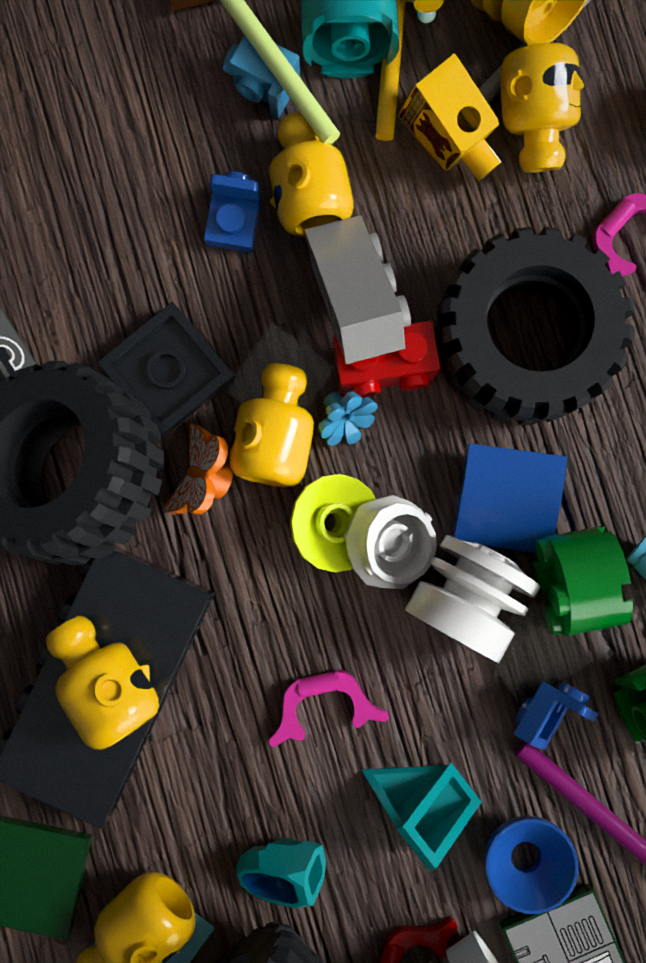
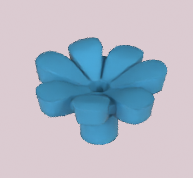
(345, 417)

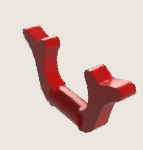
(407, 936)

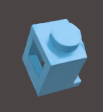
(255, 79)

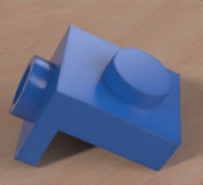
(543, 713)

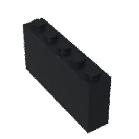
(157, 621)

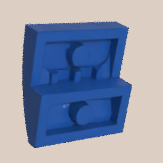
(509, 497)

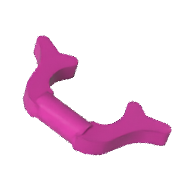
(612, 223)
(319, 684)

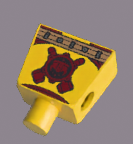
(452, 119)

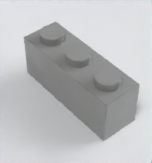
(357, 289)

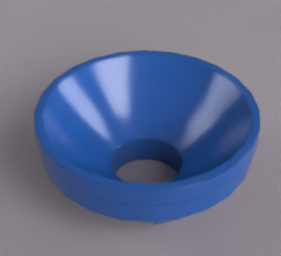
(544, 883)

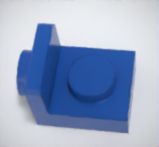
(233, 212)

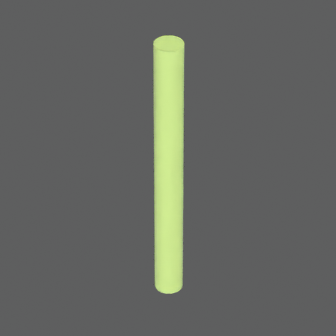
(282, 70)

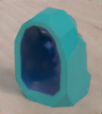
(283, 872)

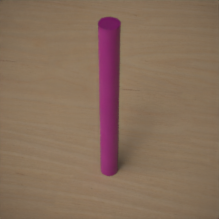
(582, 800)

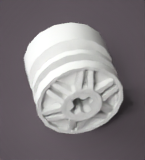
(473, 597)

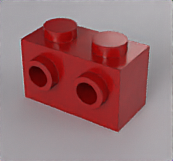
(406, 367)

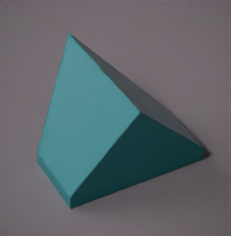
(425, 806)

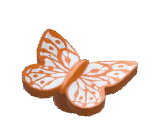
(205, 478)

